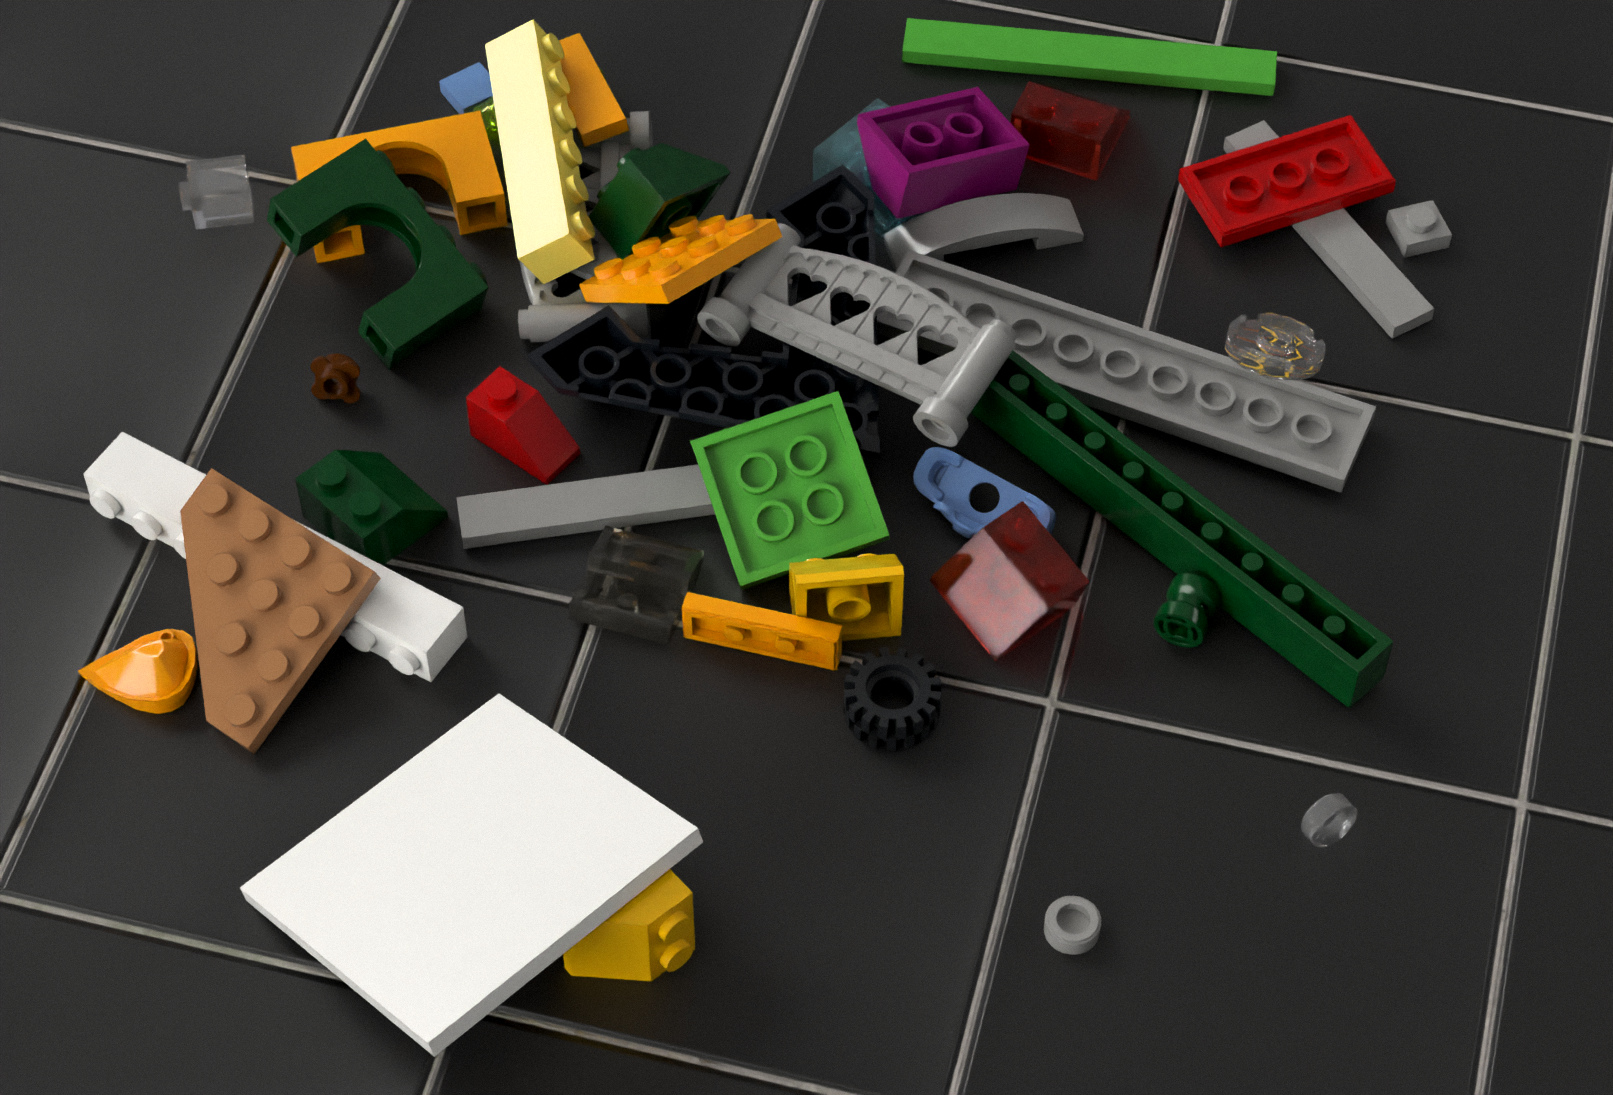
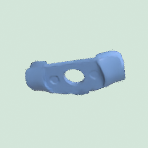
(949, 480)

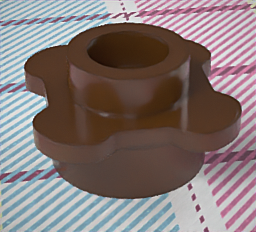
(336, 367)

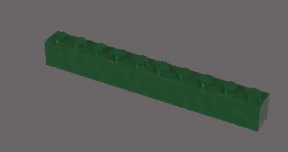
(1185, 530)

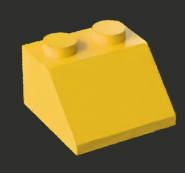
(851, 592)
(641, 938)

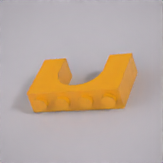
(443, 149)

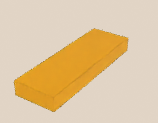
(590, 97)
(762, 631)

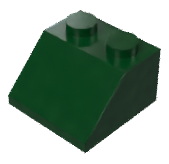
(652, 193)
(366, 503)

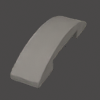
(986, 223)

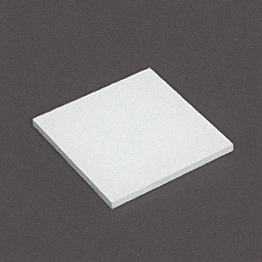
(469, 871)

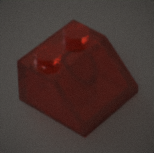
(1068, 128)
(1010, 581)

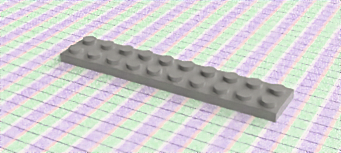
(1154, 377)

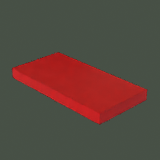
(1286, 180)

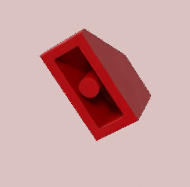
(520, 425)

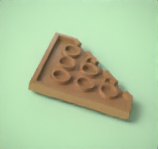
(262, 604)

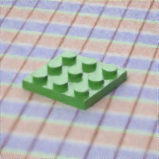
(790, 489)

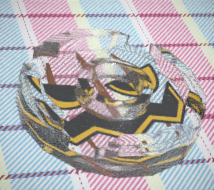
(1275, 347)

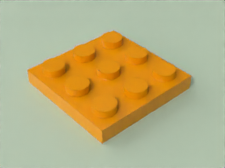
(680, 260)

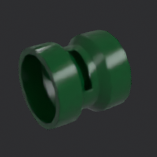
(1185, 615)

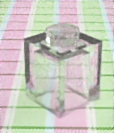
(217, 192)

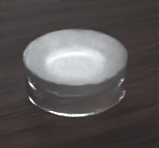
(1328, 820)

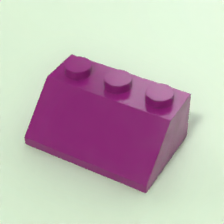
(940, 151)

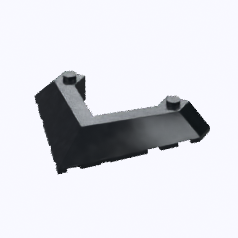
(707, 383)

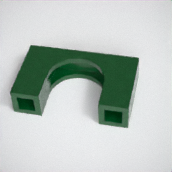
(364, 190)

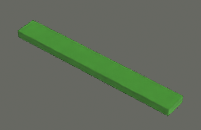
(1090, 57)

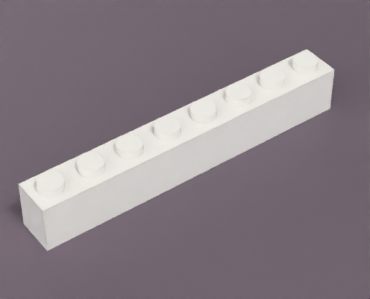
(397, 619)

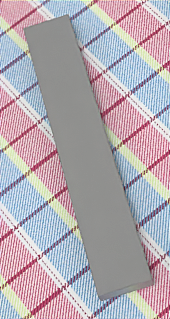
(1353, 257)
(583, 506)

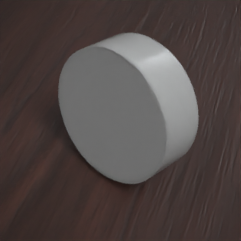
(1072, 925)

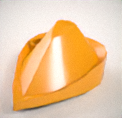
(149, 673)

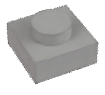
(1418, 228)

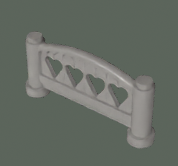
(554, 315)
(942, 387)

